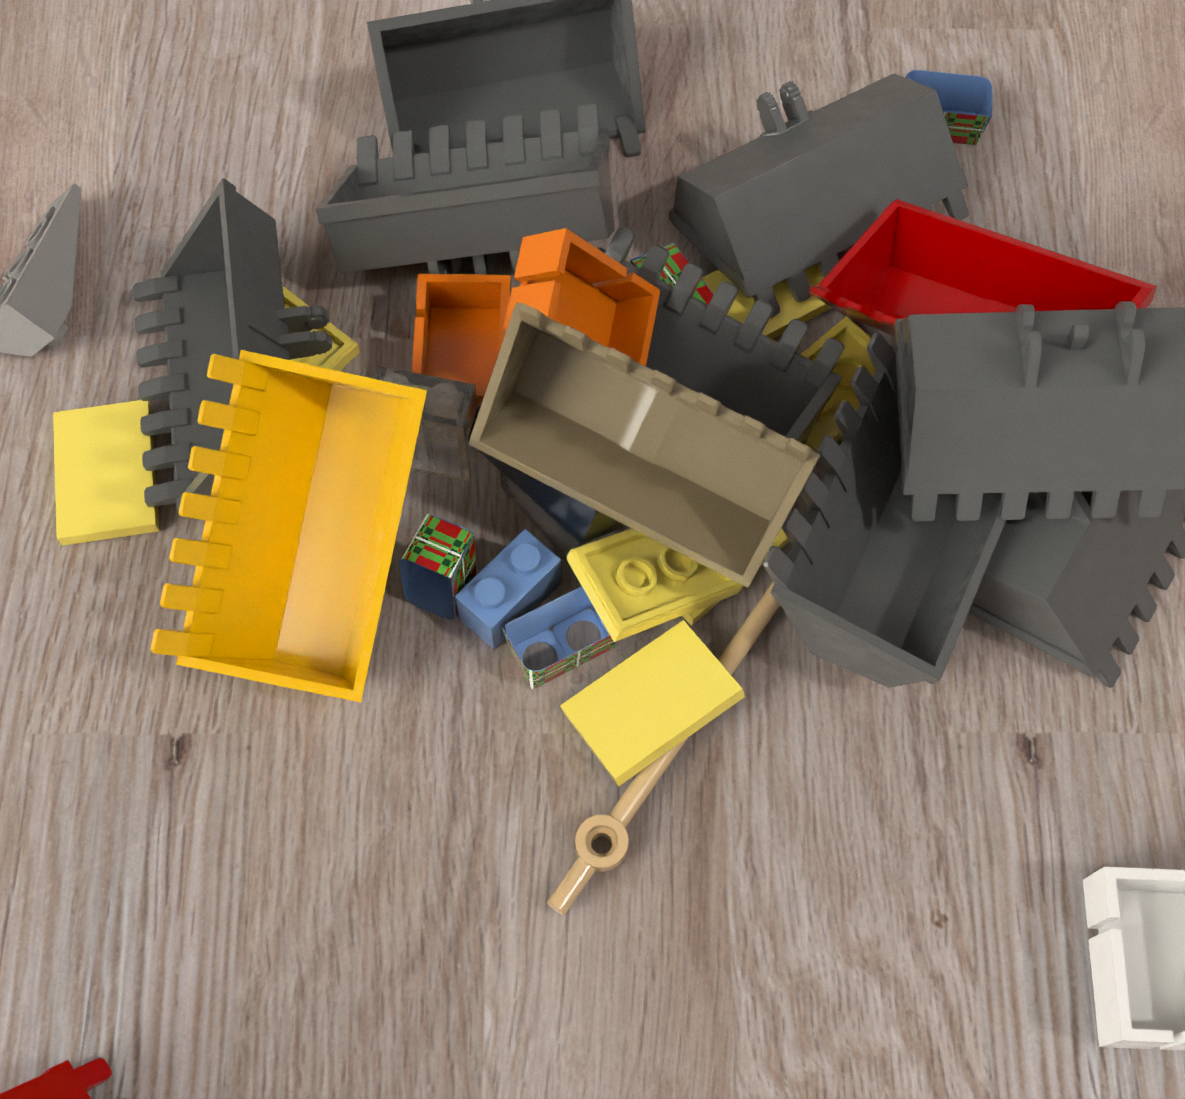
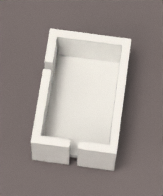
(1138, 956)

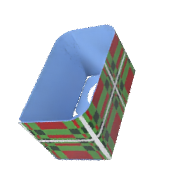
(534, 628)

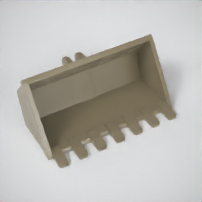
(639, 446)

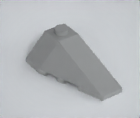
(42, 281)

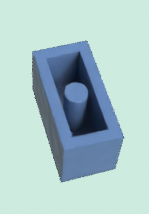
(508, 588)

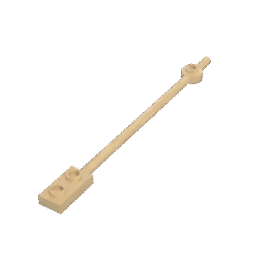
(613, 825)

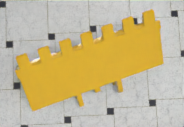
(293, 525)

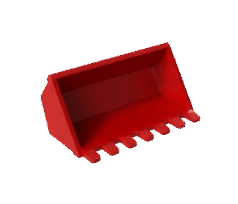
(941, 265)

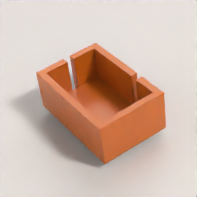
(585, 291)
(463, 324)

